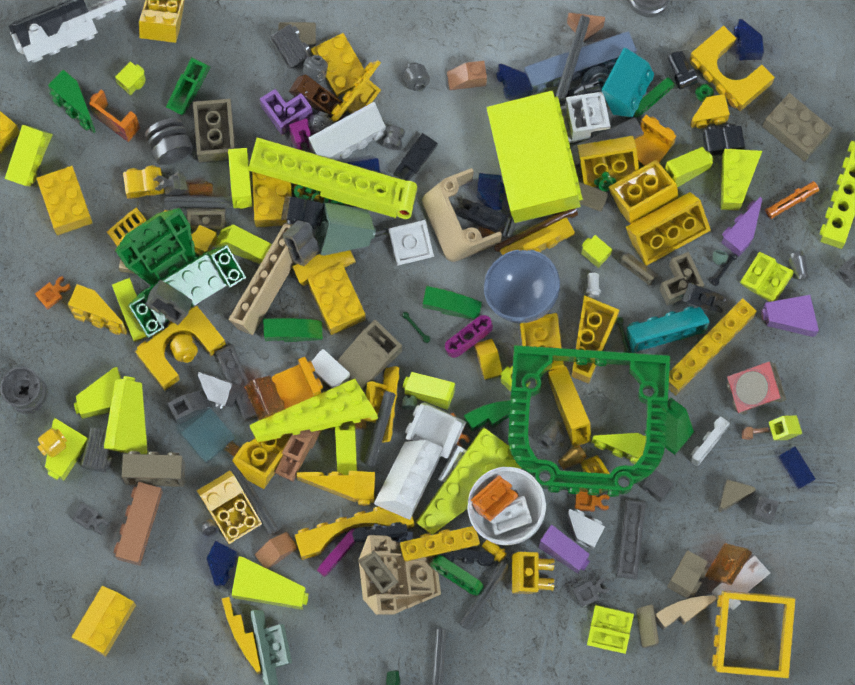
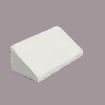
(329, 369)

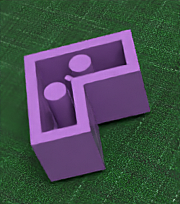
(283, 113)

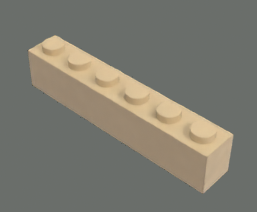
(263, 286)

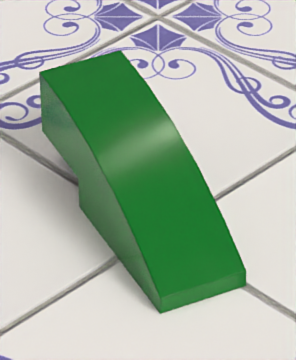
(188, 86)
(451, 303)
(292, 329)
(491, 413)

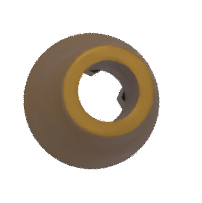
(572, 457)

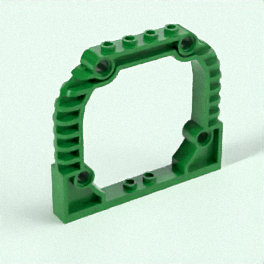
(650, 373)

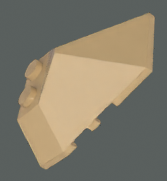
(415, 578)

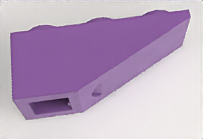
(742, 233)

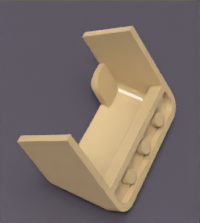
(452, 239)

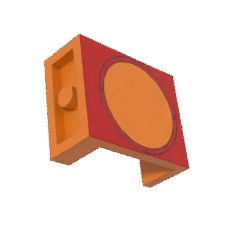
(126, 128)

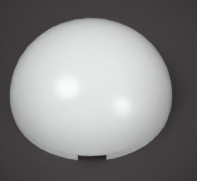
(525, 485)

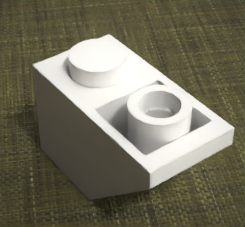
(585, 530)

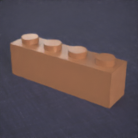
(138, 524)

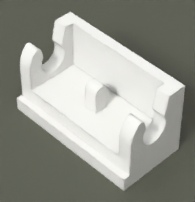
(512, 516)

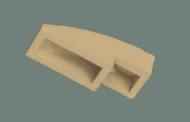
(683, 610)

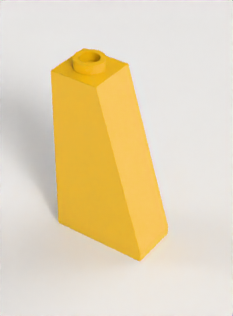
(570, 406)

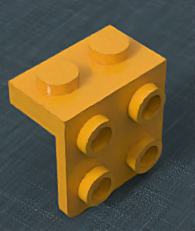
(655, 141)
(297, 383)

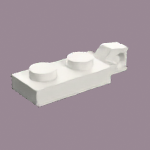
(710, 440)

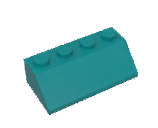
(666, 329)

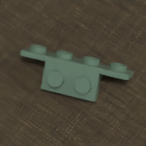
(271, 645)

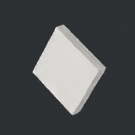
(411, 242)

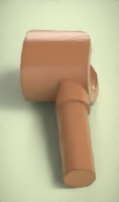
(748, 432)

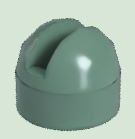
(720, 257)
(409, 403)

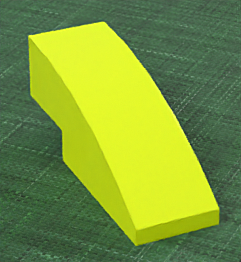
(125, 294)

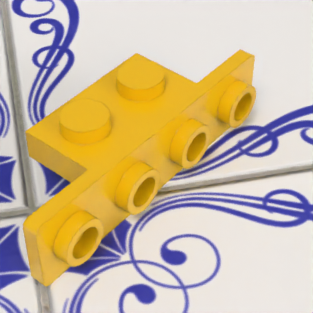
(361, 94)
(544, 238)
(375, 394)
(439, 543)

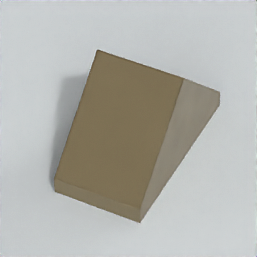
(733, 493)

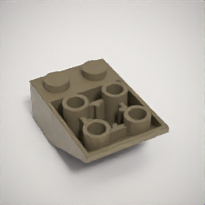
(370, 354)

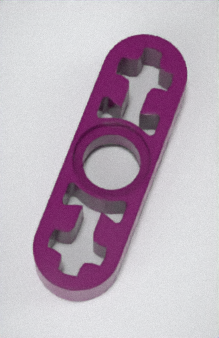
(470, 328)
(337, 554)

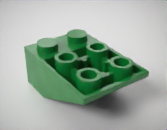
(66, 93)

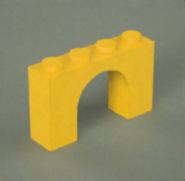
(738, 92)
(153, 352)

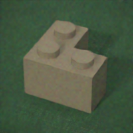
(684, 273)
(687, 575)

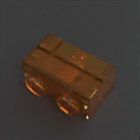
(264, 397)

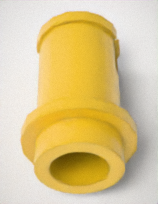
(498, 553)

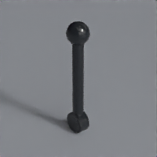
(715, 282)

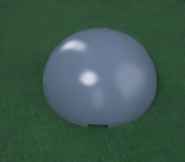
(522, 286)

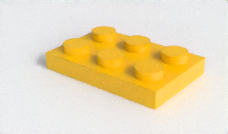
(342, 63)
(543, 333)

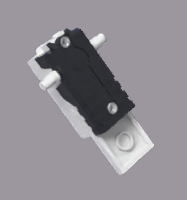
(59, 27)

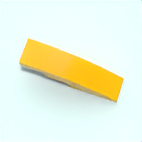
(245, 641)

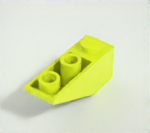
(627, 445)

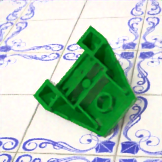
(158, 246)

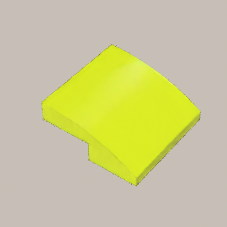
(766, 277)
(610, 629)

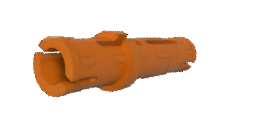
(774, 210)

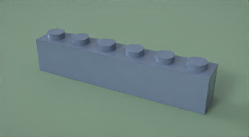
(602, 53)

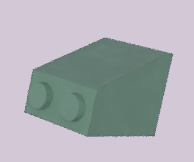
(344, 229)

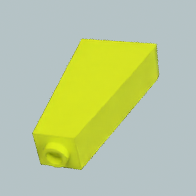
(126, 419)
(265, 586)

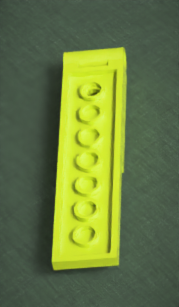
(335, 179)

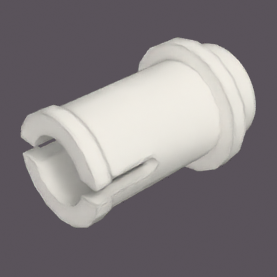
(593, 285)

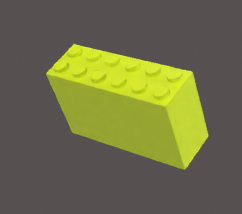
(534, 156)

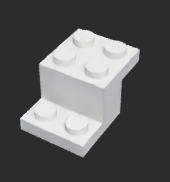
(584, 115)

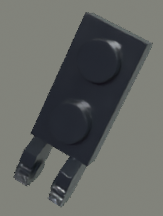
(416, 156)
(482, 215)
(703, 297)
(395, 530)
(470, 557)

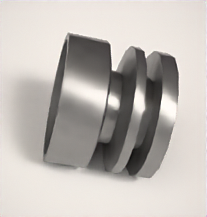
(169, 141)
(14, 385)

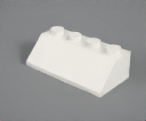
(349, 134)
(409, 477)

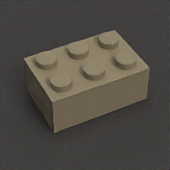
(797, 127)
(213, 129)
(153, 469)

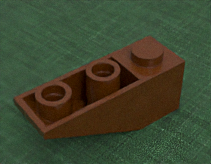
(316, 95)

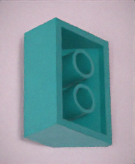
(627, 83)

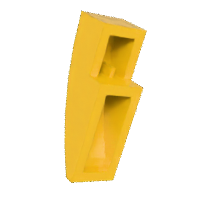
(322, 263)

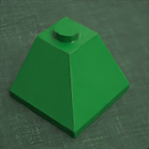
(677, 426)

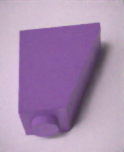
(791, 315)
(564, 550)

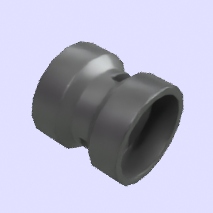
(394, 137)

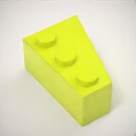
(28, 155)
(736, 176)

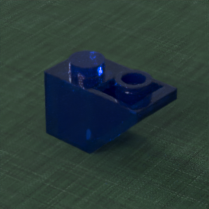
(749, 42)
(514, 81)
(489, 190)
(220, 561)

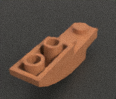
(295, 453)

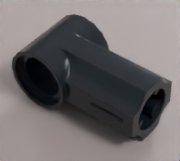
(683, 74)

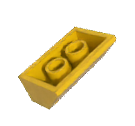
(613, 156)
(644, 191)
(104, 620)

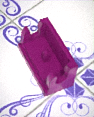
(300, 133)

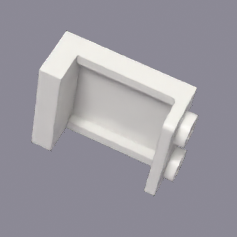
(435, 427)

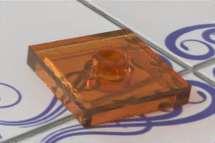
(728, 564)

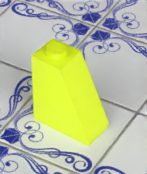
(689, 165)
(240, 178)
(243, 243)
(430, 389)
(98, 396)
(346, 447)
(64, 462)

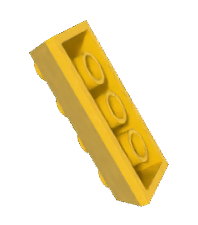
(668, 228)

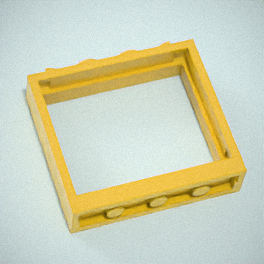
(786, 636)

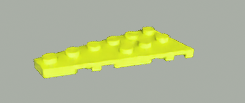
(317, 413)
(483, 455)

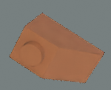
(467, 76)

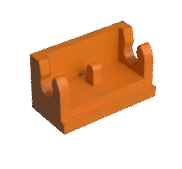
(494, 498)

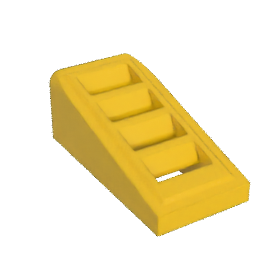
(123, 222)

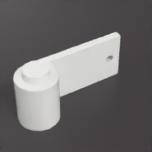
(749, 576)

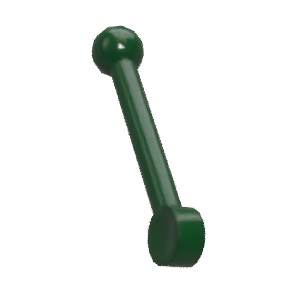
(620, 321)
(426, 339)

